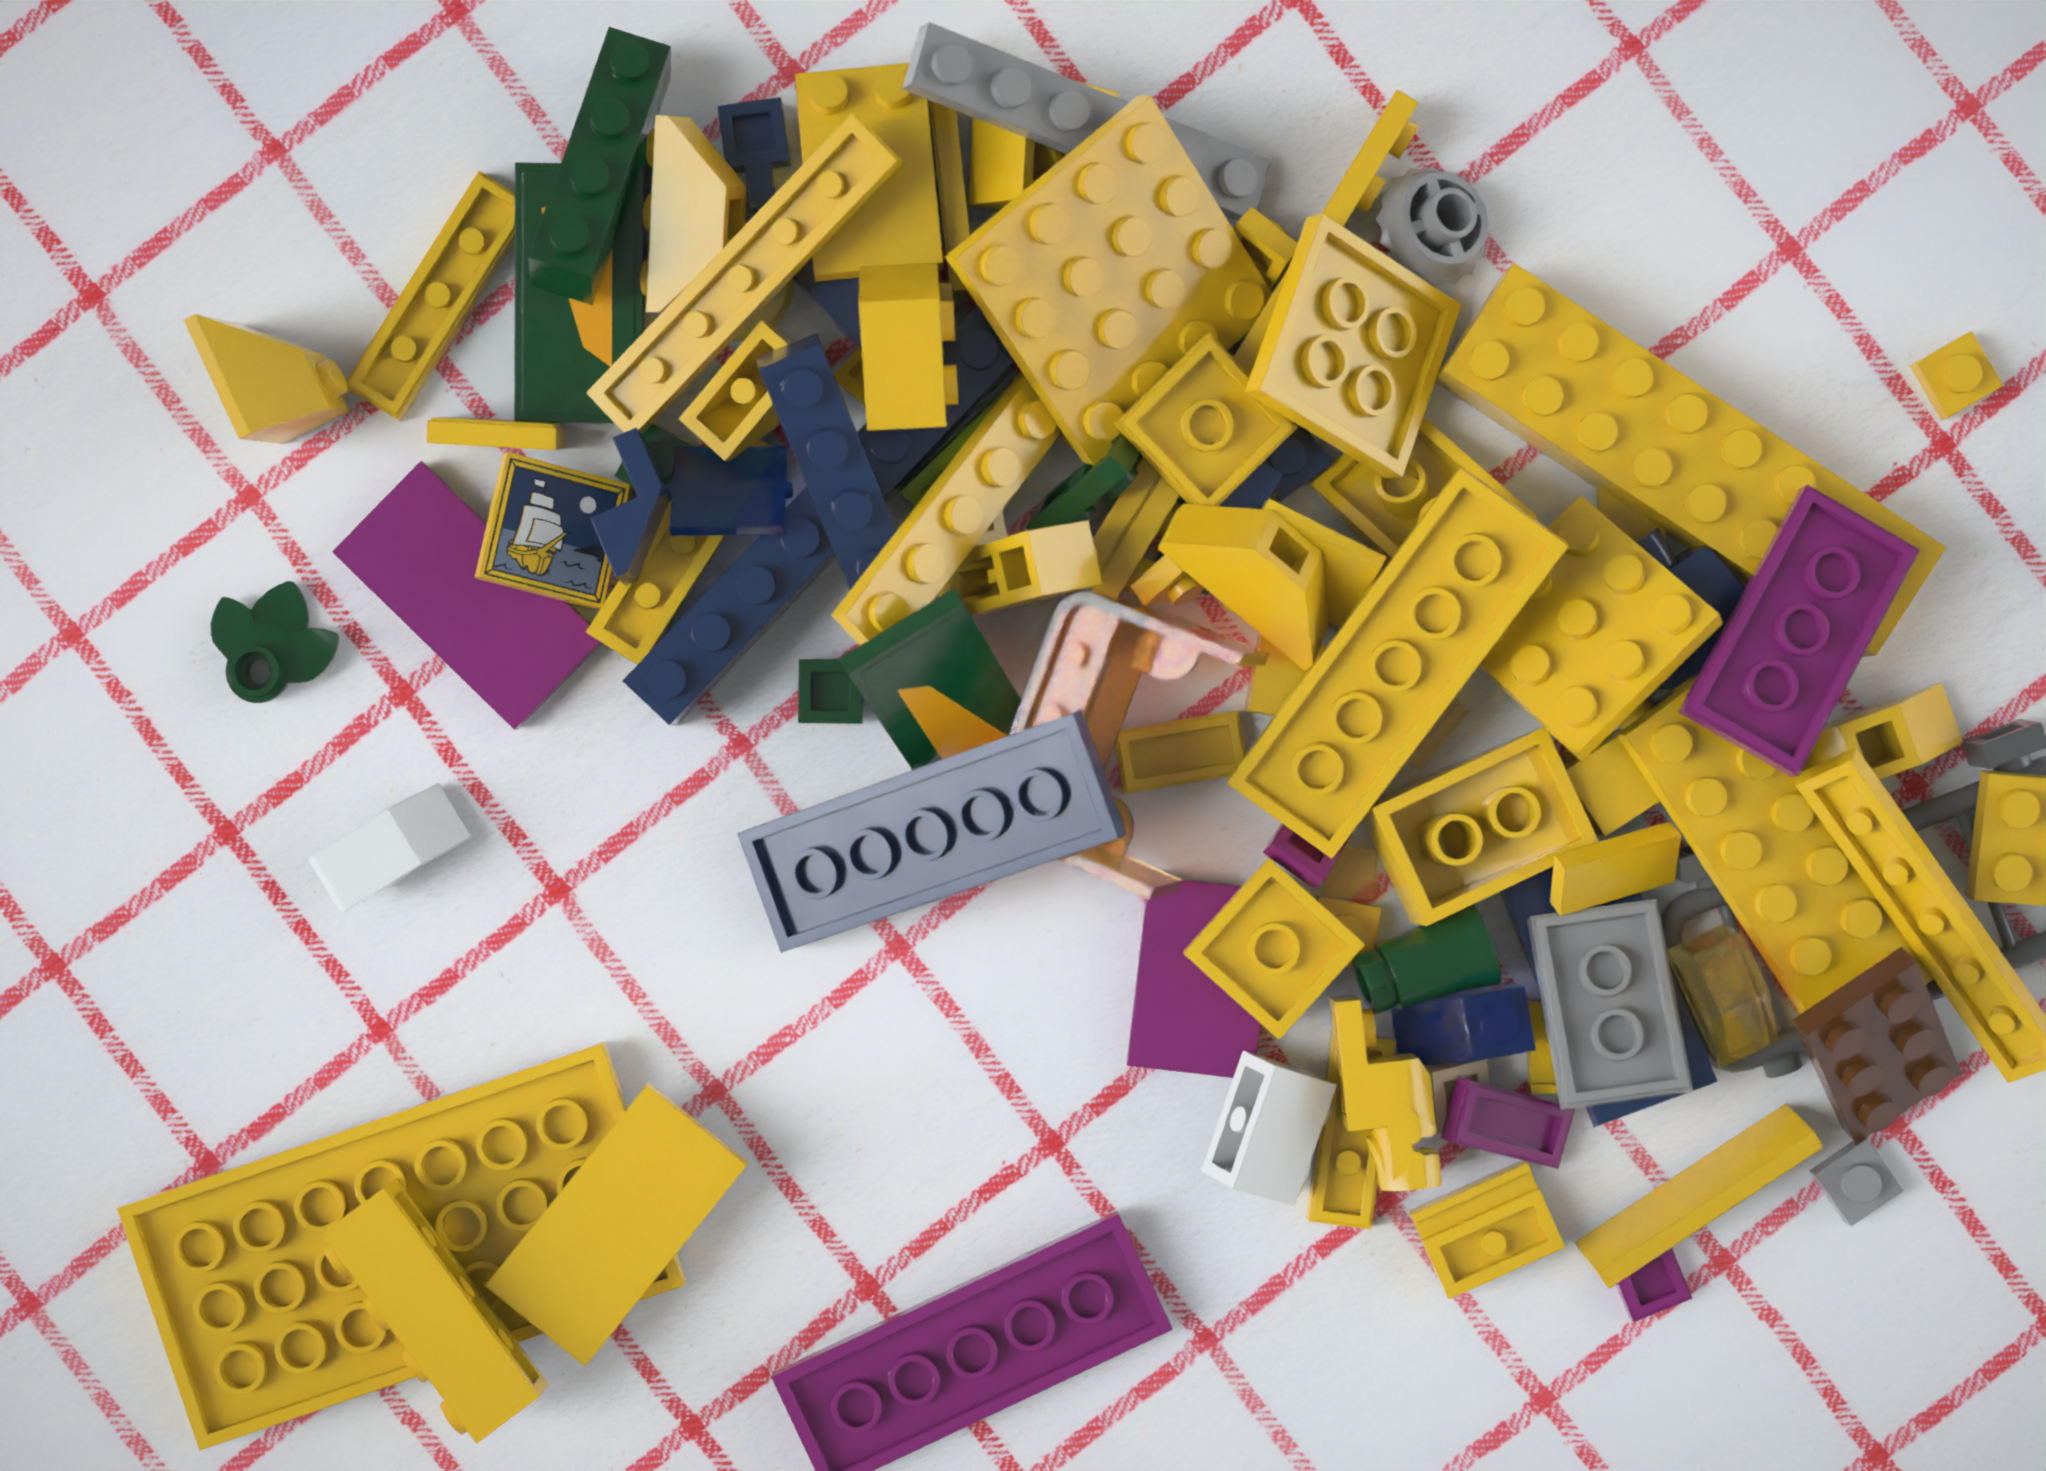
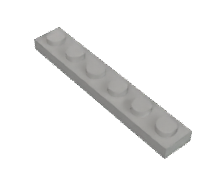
(1060, 110)

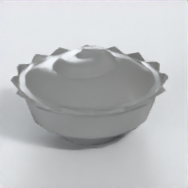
(1433, 224)

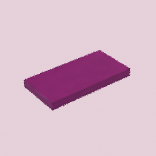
(422, 562)
(1799, 631)

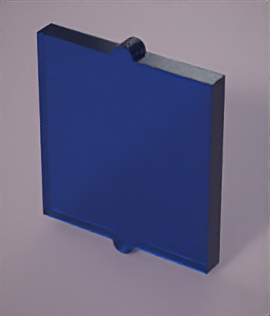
(730, 496)

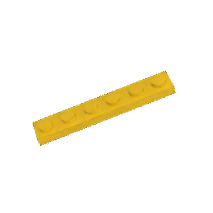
(745, 275)
(951, 514)
(1928, 912)

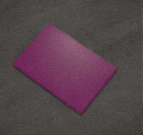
(1178, 1011)

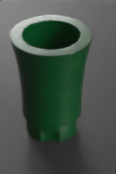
(1428, 962)

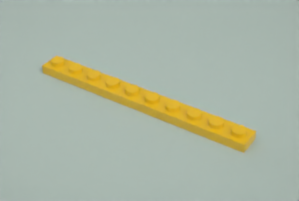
(1356, 189)

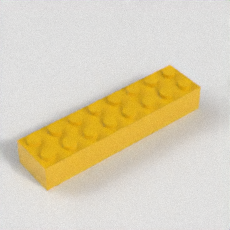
(1647, 431)

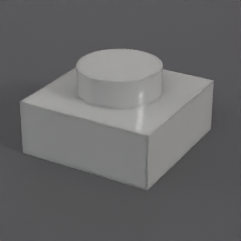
(1856, 1181)

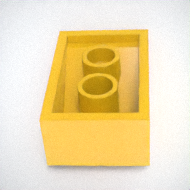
(902, 215)
(1388, 509)
(1478, 827)

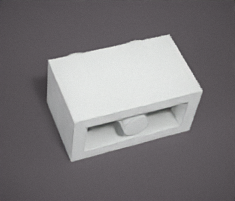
(1269, 1128)

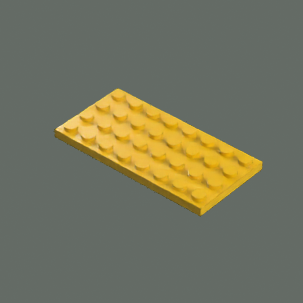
(240, 1262)

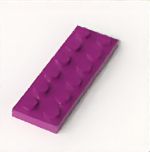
(973, 1350)

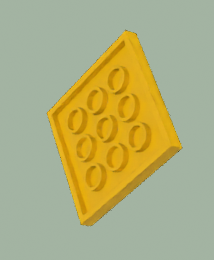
(1110, 274)

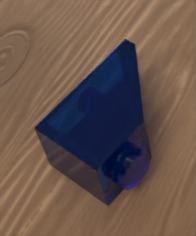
(1466, 1025)

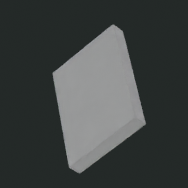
(1609, 1004)

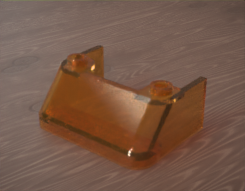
(1094, 664)

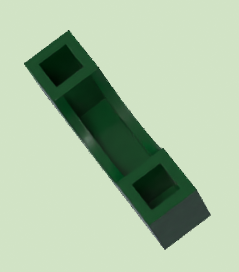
(597, 164)

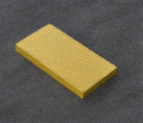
(617, 1224)

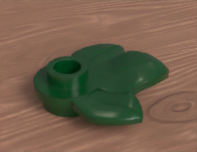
(275, 633)

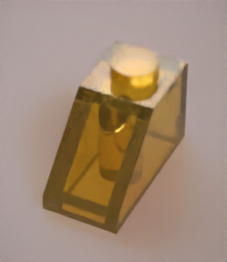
(1725, 993)

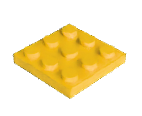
(1353, 347)
(1597, 633)

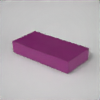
(1507, 1122)

